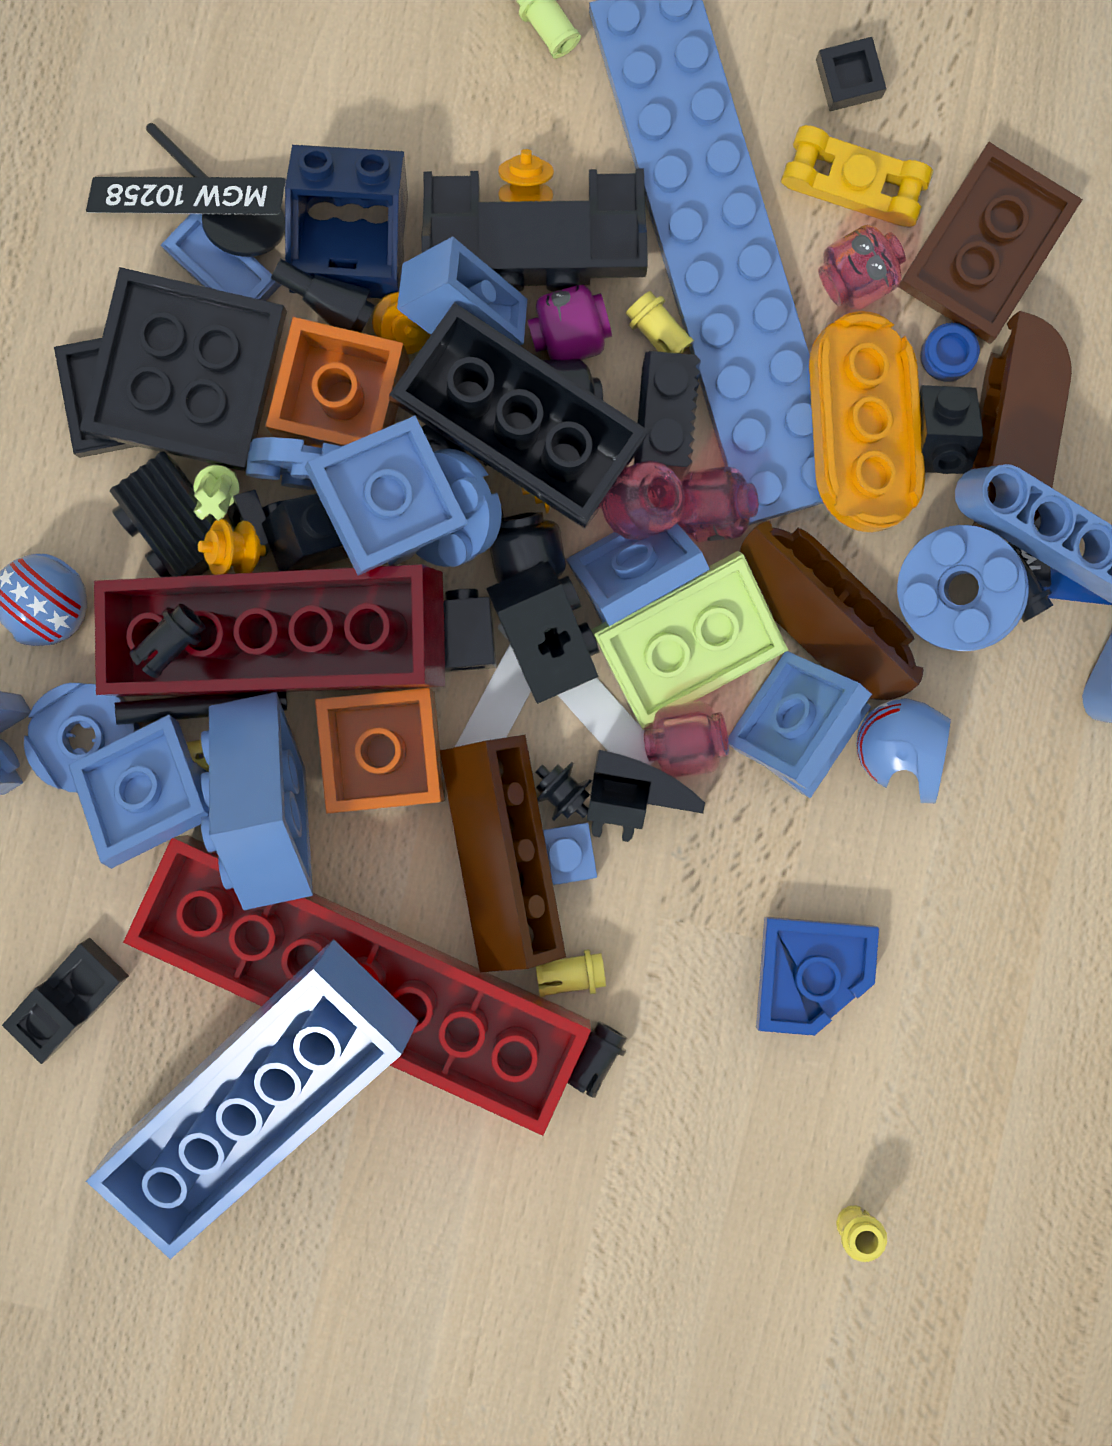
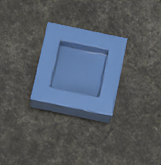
(570, 853)

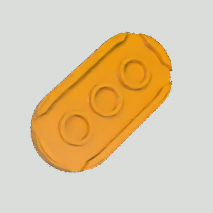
(866, 422)

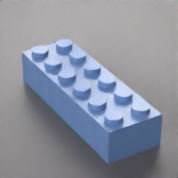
(254, 1099)

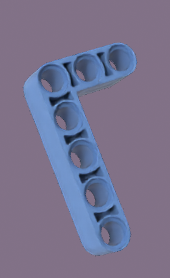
(1053, 544)

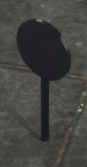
(233, 233)

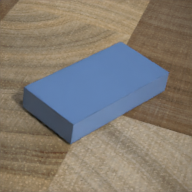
(214, 267)

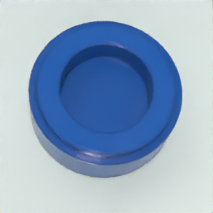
(950, 352)

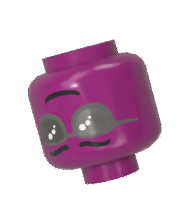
(570, 324)

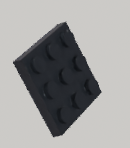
(183, 369)

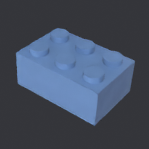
(256, 802)

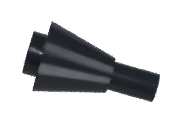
(333, 300)

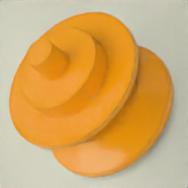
(525, 178)
(395, 326)
(231, 548)

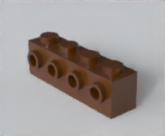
(502, 854)

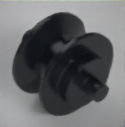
(562, 791)

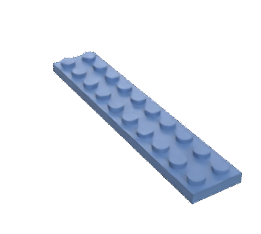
(715, 242)

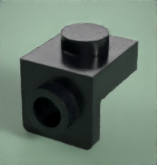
(949, 428)

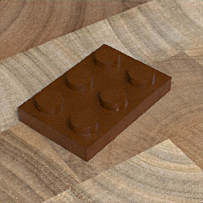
(990, 243)

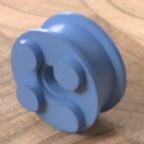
(932, 567)

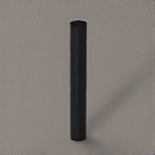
(179, 707)

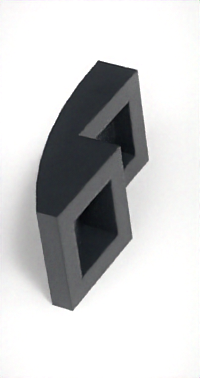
(662, 788)
(65, 1000)

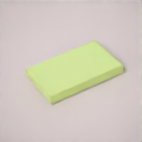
(691, 639)

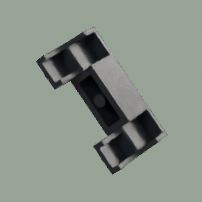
(544, 240)

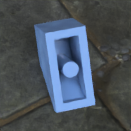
(457, 275)

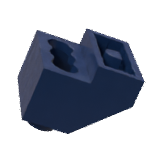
(360, 250)

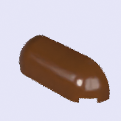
(1025, 401)
(831, 611)

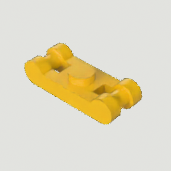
(856, 177)

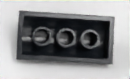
(518, 415)

